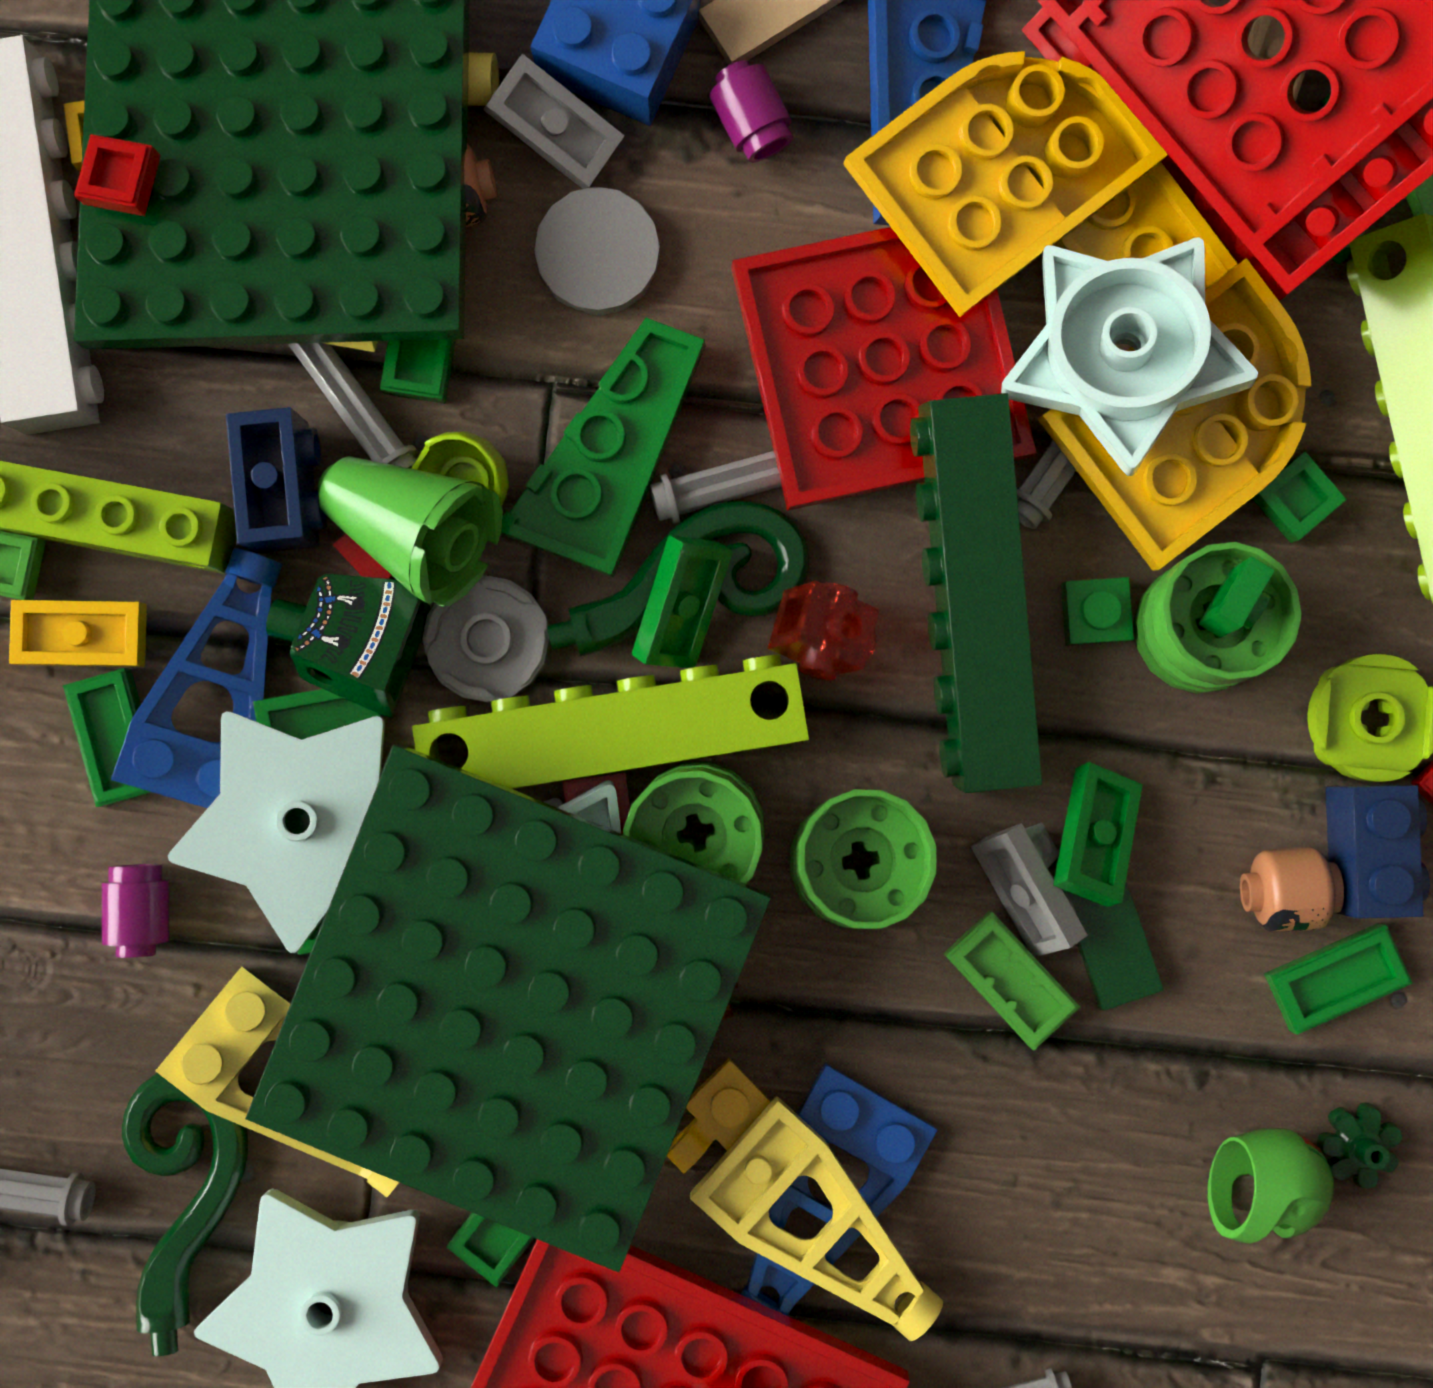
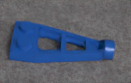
(154, 751)
(869, 1129)

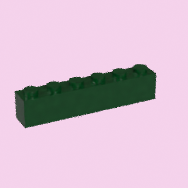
(978, 593)

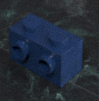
(274, 480)
(1378, 849)

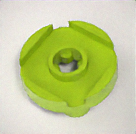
(1337, 726)

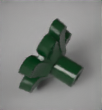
(1360, 1145)

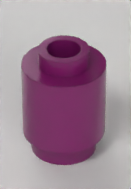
(751, 110)
(135, 909)

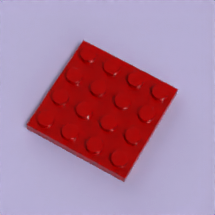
(849, 349)

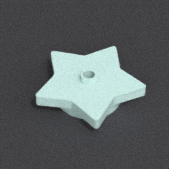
(1135, 302)
(245, 827)
(350, 1267)

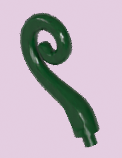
(617, 617)
(164, 1283)

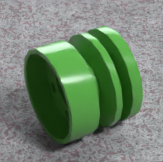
(1200, 659)
(717, 798)
(900, 854)

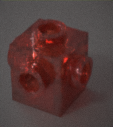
(824, 629)

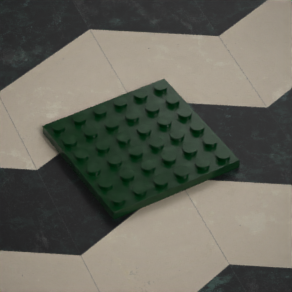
(296, 175)
(507, 1006)

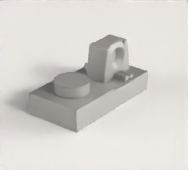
(553, 122)
(1018, 871)

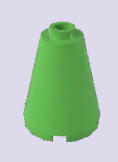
(414, 523)

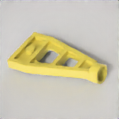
(222, 1043)
(761, 1169)

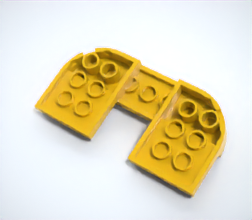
(1052, 156)

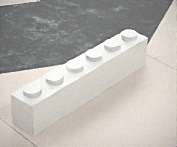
(42, 370)

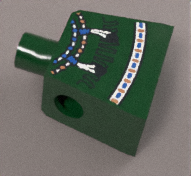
(354, 637)

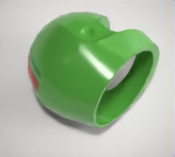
(1289, 1184)

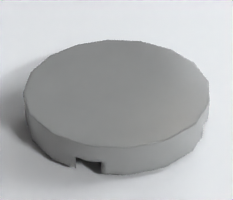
(597, 250)
(488, 641)

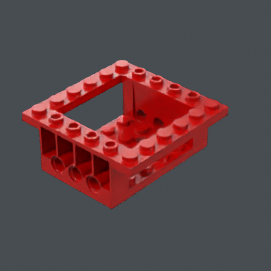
(1252, 162)

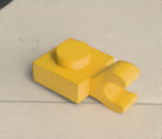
(722, 1111)

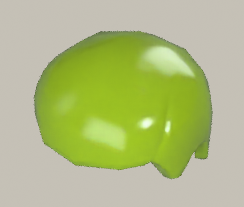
(467, 458)

